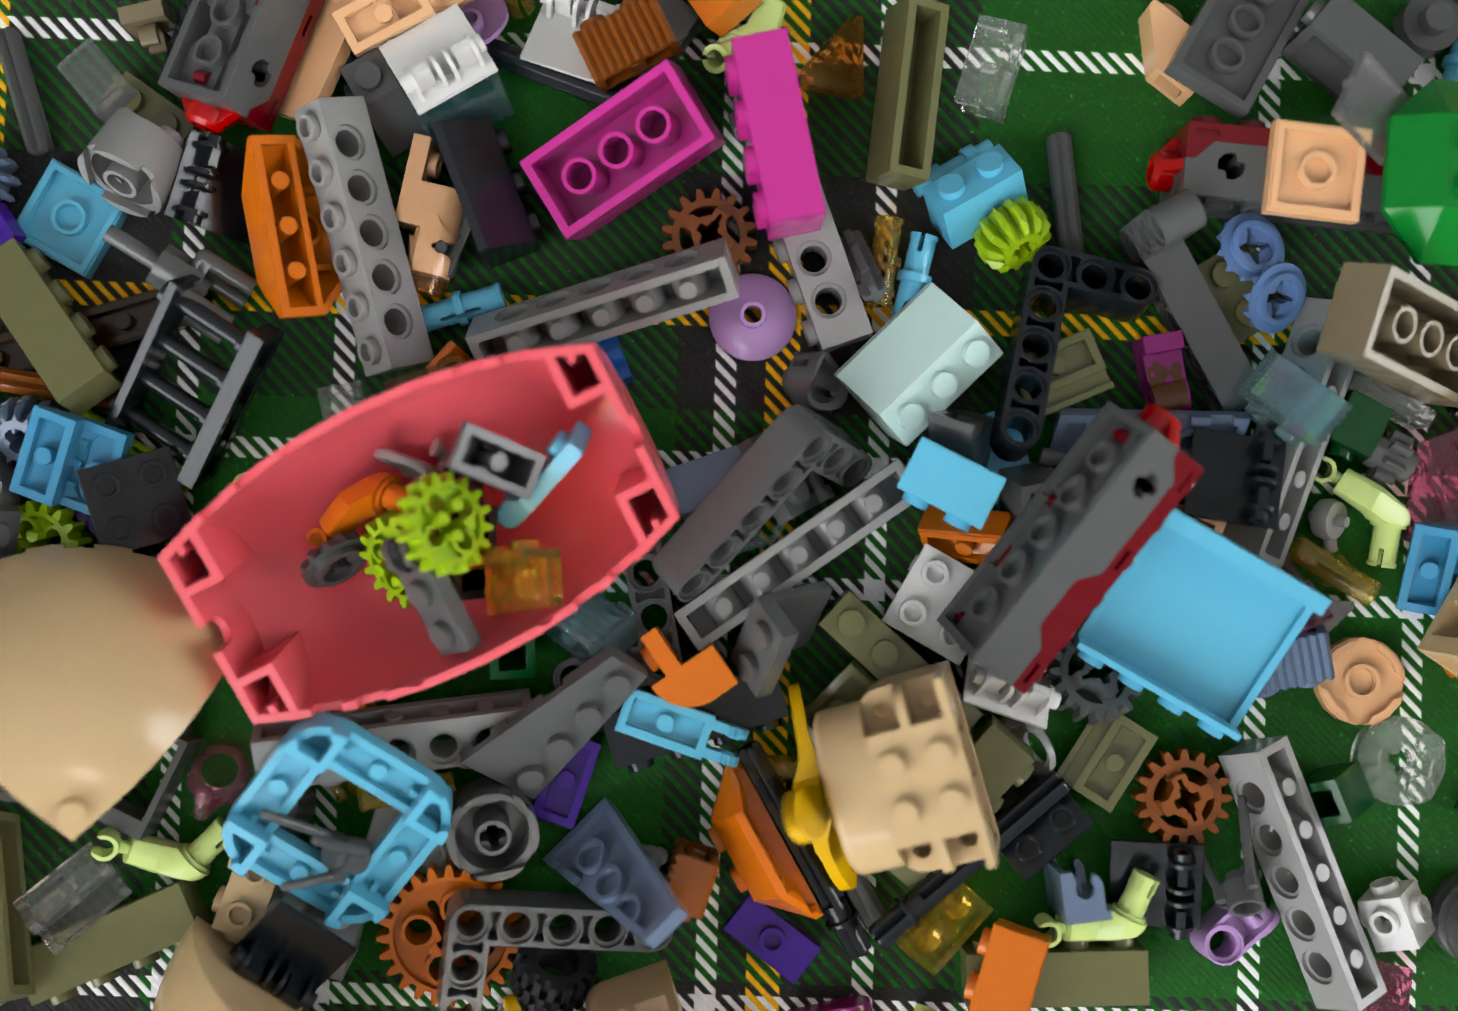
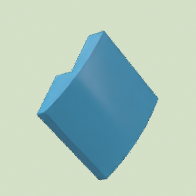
(57, 447)
(1429, 568)

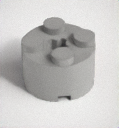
(133, 162)

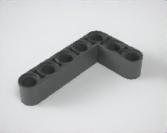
(1185, 300)
(752, 494)
(640, 598)
(532, 932)

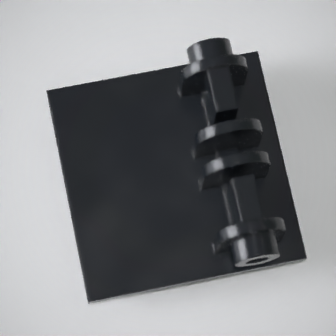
(210, 186)
(1239, 478)
(135, 499)
(1047, 834)
(1181, 877)
(291, 953)

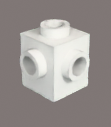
(1396, 914)

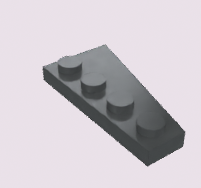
(557, 725)

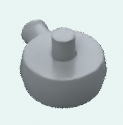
(1328, 522)

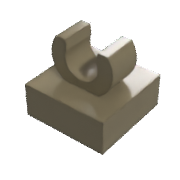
(149, 23)

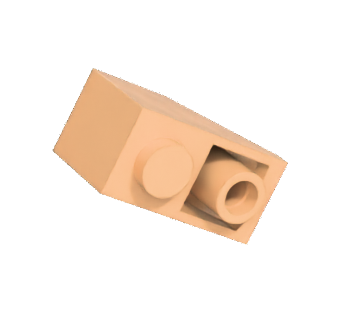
(1160, 35)

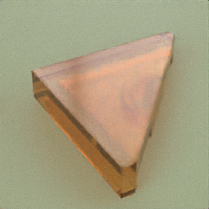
(838, 64)

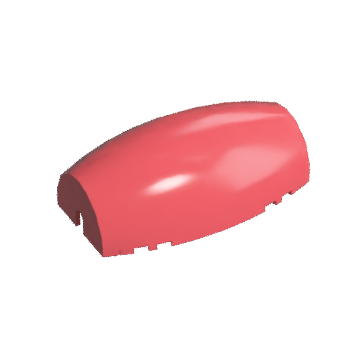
(346, 645)

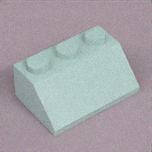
(918, 363)

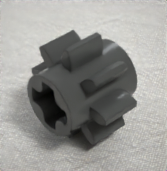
(1392, 459)

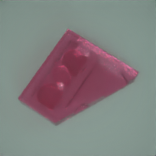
(1434, 483)

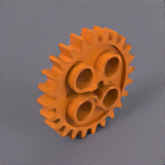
(415, 951)

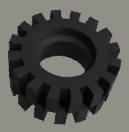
(551, 990)

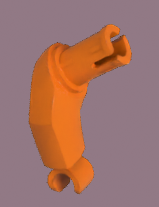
(357, 503)

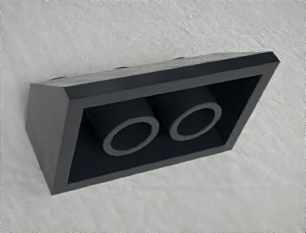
(488, 188)

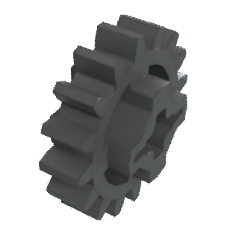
(1101, 693)

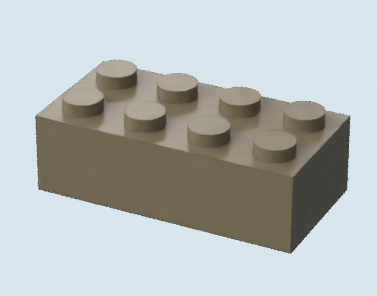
(1394, 332)

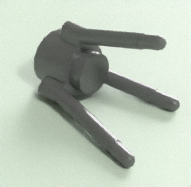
(339, 852)
(1242, 886)

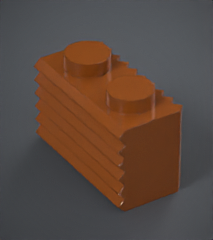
(625, 42)
(692, 874)

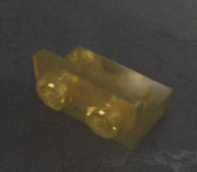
(521, 577)
(945, 928)

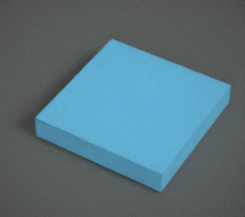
(69, 219)

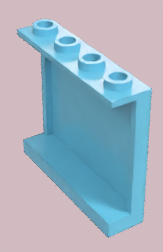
(1198, 623)

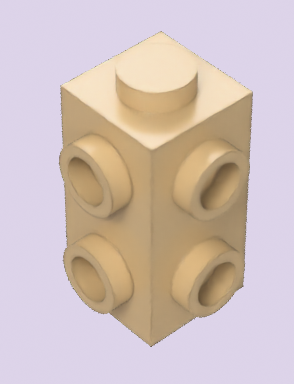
(241, 904)

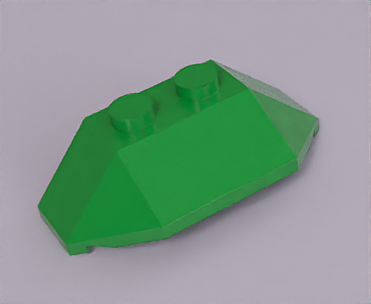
(1422, 174)

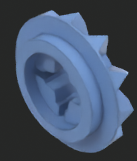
(1255, 232)
(1278, 312)

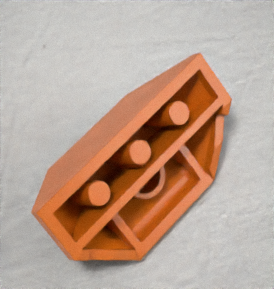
(286, 229)
(757, 848)

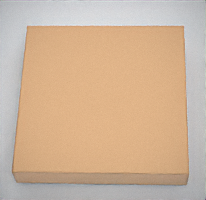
(1313, 172)

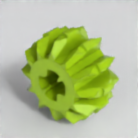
(1011, 234)

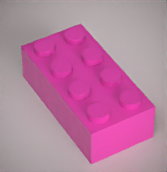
(776, 133)
(622, 151)

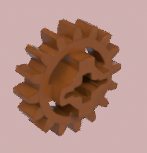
(723, 213)
(1200, 801)

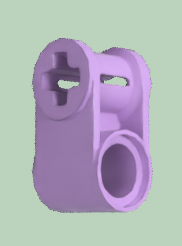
(1238, 933)

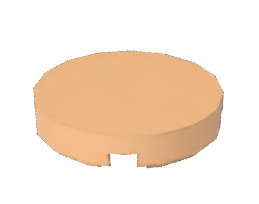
(1365, 682)

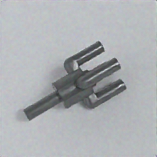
(173, 263)

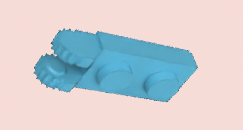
(562, 453)
(677, 727)

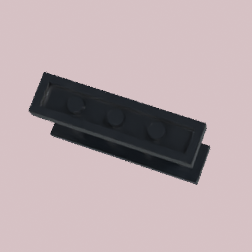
(235, 385)

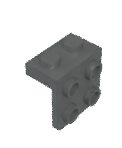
(773, 629)

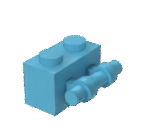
(969, 188)
(951, 484)

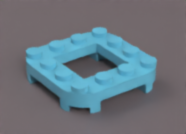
(370, 764)

